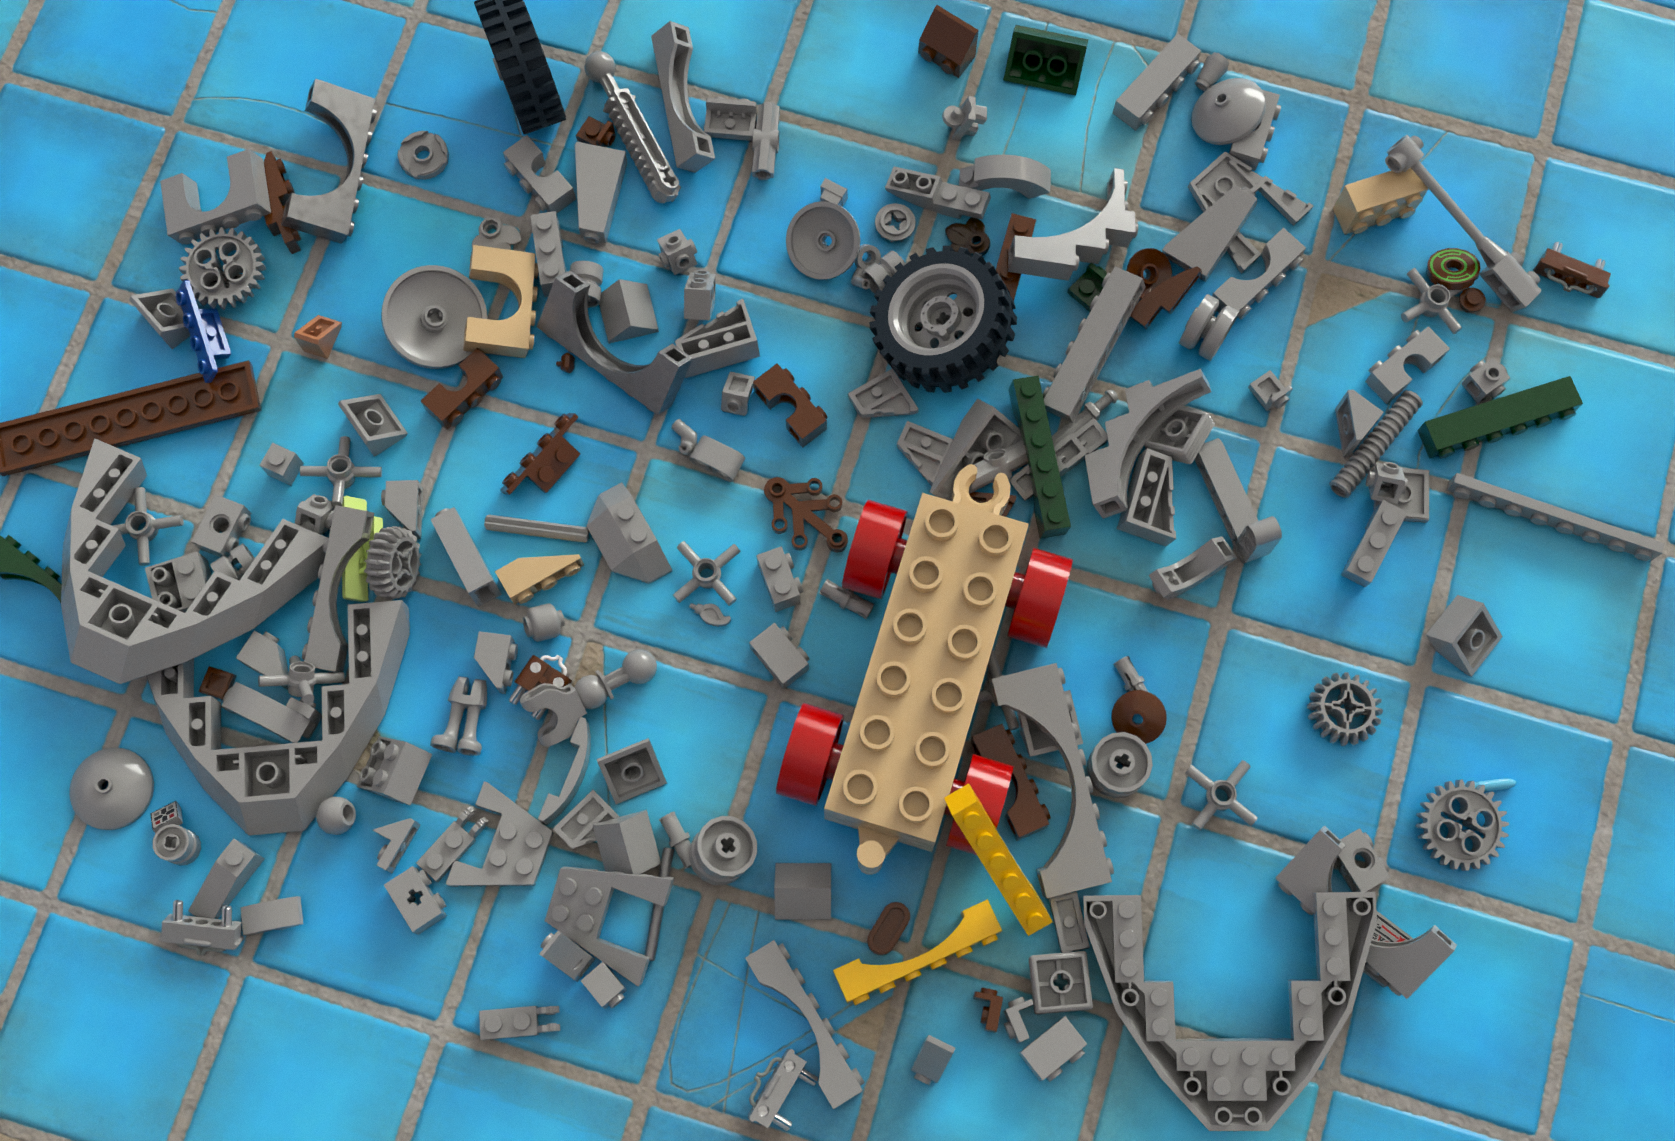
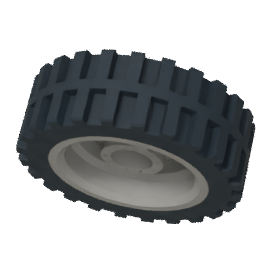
(521, 63)
(921, 299)

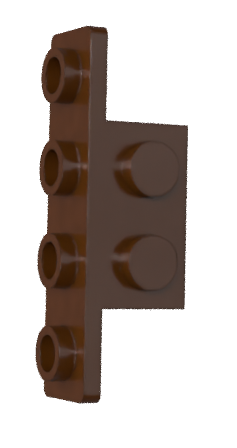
(547, 461)

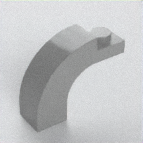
(1007, 171)
(1193, 569)
(265, 712)

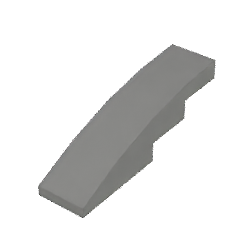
(1068, 454)

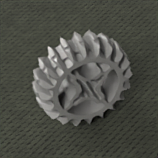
(393, 562)
(1366, 708)

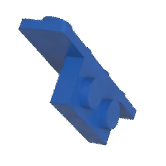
(205, 331)

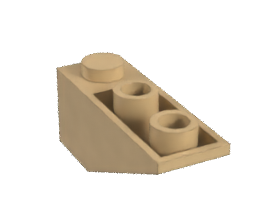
(531, 574)

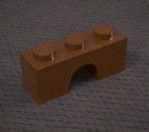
(778, 387)
(450, 406)

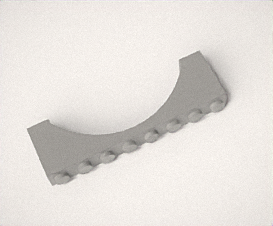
(1080, 856)

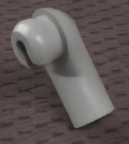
(688, 437)

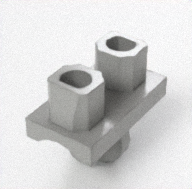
(965, 118)

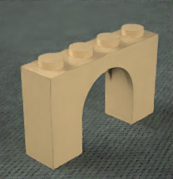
(516, 272)

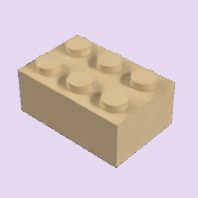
(1378, 200)

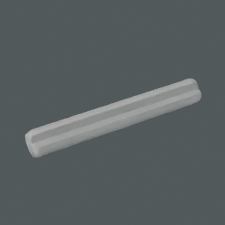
(536, 528)

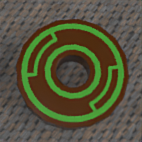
(1464, 261)

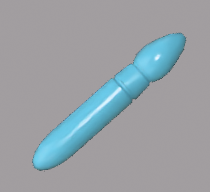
(1497, 784)

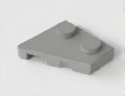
(883, 397)
(924, 449)
(577, 825)

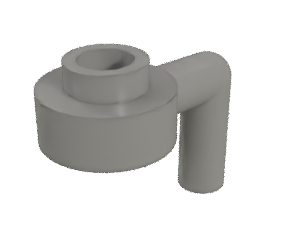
(873, 257)

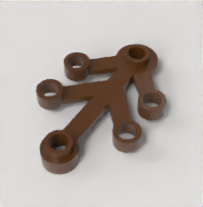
(803, 510)

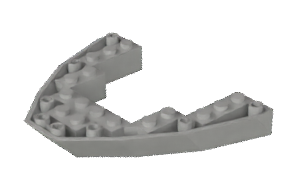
(132, 635)
(284, 784)
(1236, 1080)

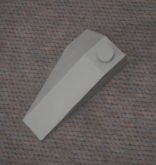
(978, 433)

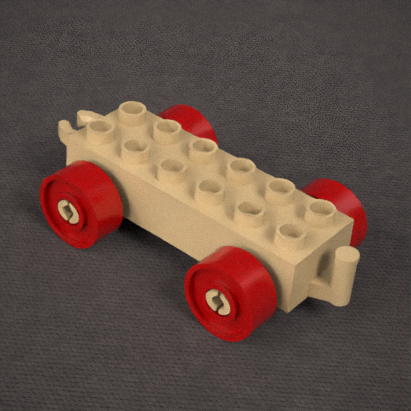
(924, 668)

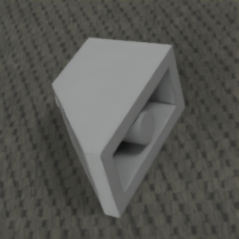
(405, 503)
(264, 655)

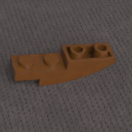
(279, 192)

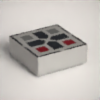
(166, 815)

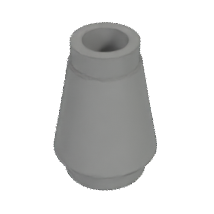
(1212, 70)

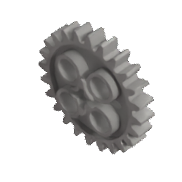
(245, 260)
(1452, 847)

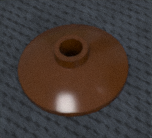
(1155, 265)
(1148, 707)

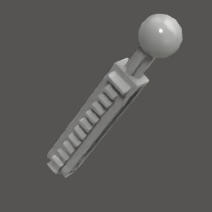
(633, 130)

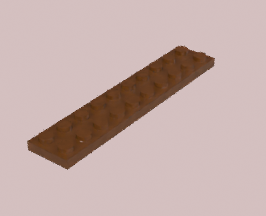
(127, 417)

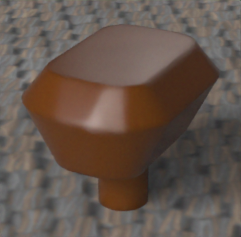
(566, 362)

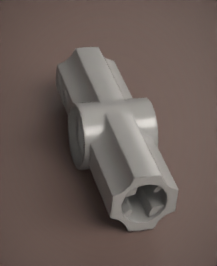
(765, 141)
(999, 461)

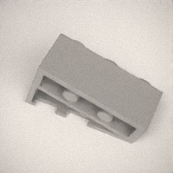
(720, 342)
(1150, 499)

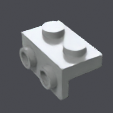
(730, 118)

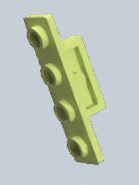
(354, 578)

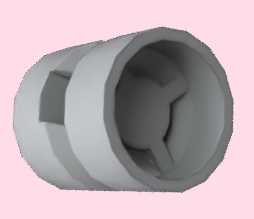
(878, 272)
(592, 274)
(227, 564)
(176, 844)

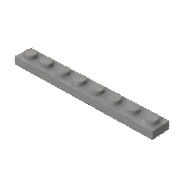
(1561, 519)

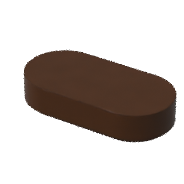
(888, 928)

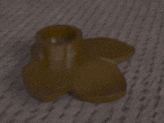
(968, 235)

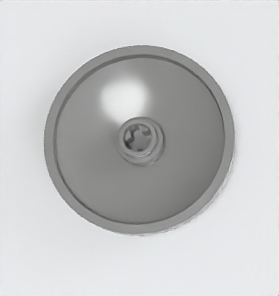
(428, 315)

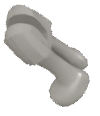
(459, 701)

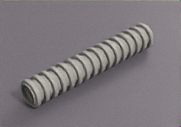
(1376, 444)

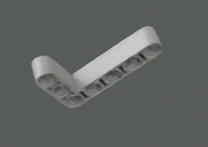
(1248, 535)

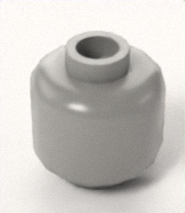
(543, 622)

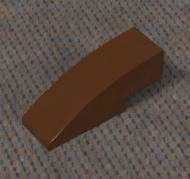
(1165, 296)

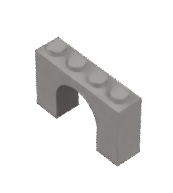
(245, 200)

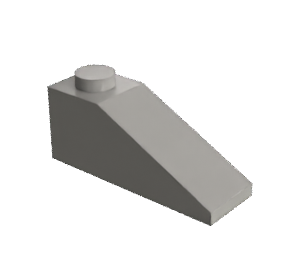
(225, 879)
(932, 1060)

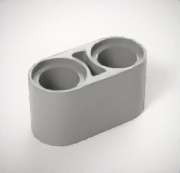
(717, 458)

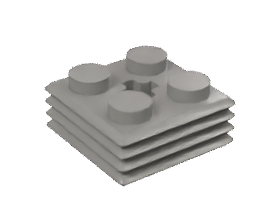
(1181, 435)
(1071, 967)

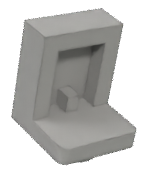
(1270, 391)
(309, 712)
(1015, 1027)

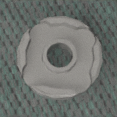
(427, 167)

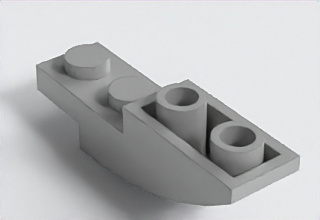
(933, 194)

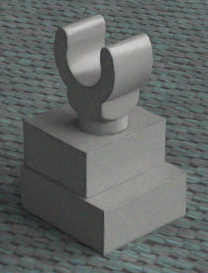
(833, 192)

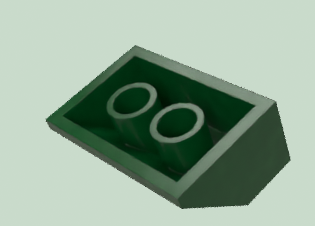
(1045, 59)

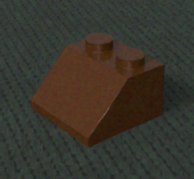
(948, 42)

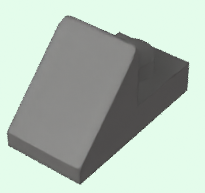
(400, 836)

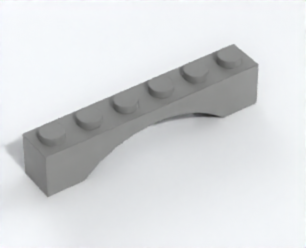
(673, 52)
(326, 643)
(835, 1076)

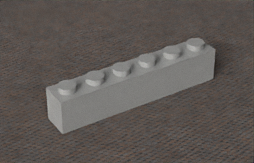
(1093, 344)

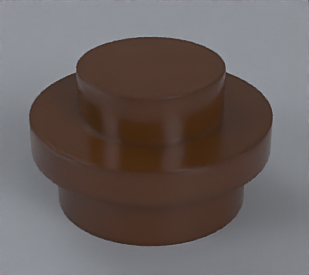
(1472, 300)

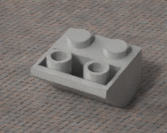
(178, 580)
(394, 770)

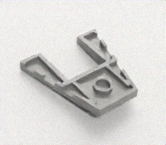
(1224, 175)
(581, 906)

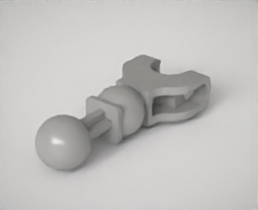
(589, 692)

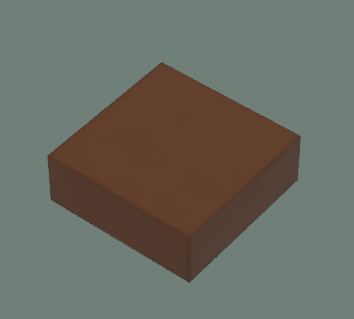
(217, 682)

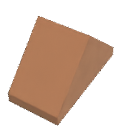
(318, 336)

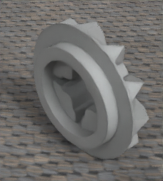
(901, 214)

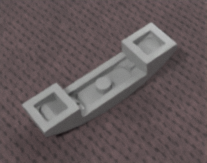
(556, 805)

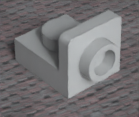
(737, 393)

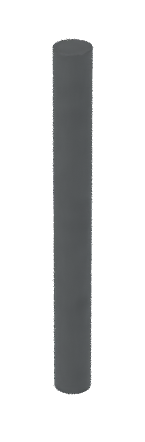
(657, 911)

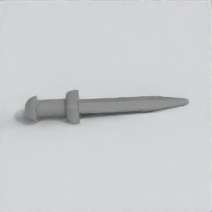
(1090, 411)

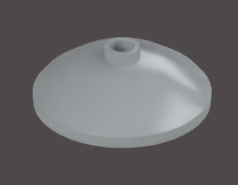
(1228, 111)
(807, 240)
(127, 792)

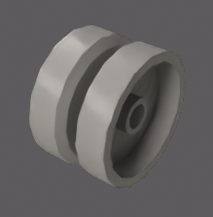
(1206, 326)
(1121, 749)
(734, 839)

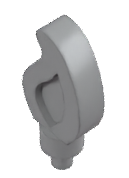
(711, 614)

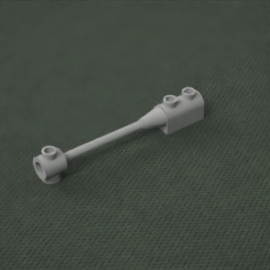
(1503, 269)

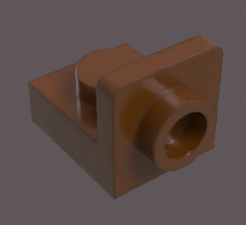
(596, 133)
(990, 1014)

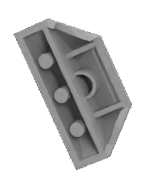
(626, 537)

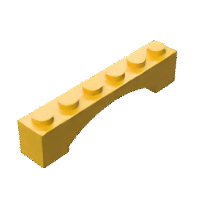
(997, 859)
(860, 979)

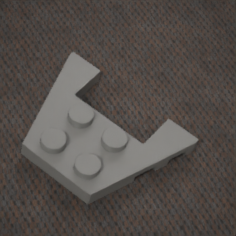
(515, 850)

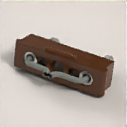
(1573, 273)

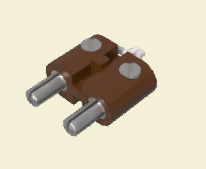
(537, 673)

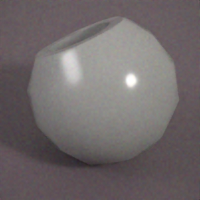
(336, 815)

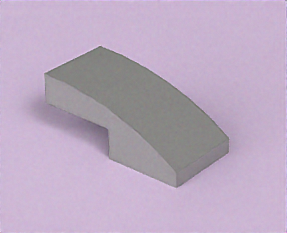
(271, 915)

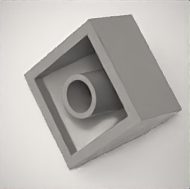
(1465, 634)

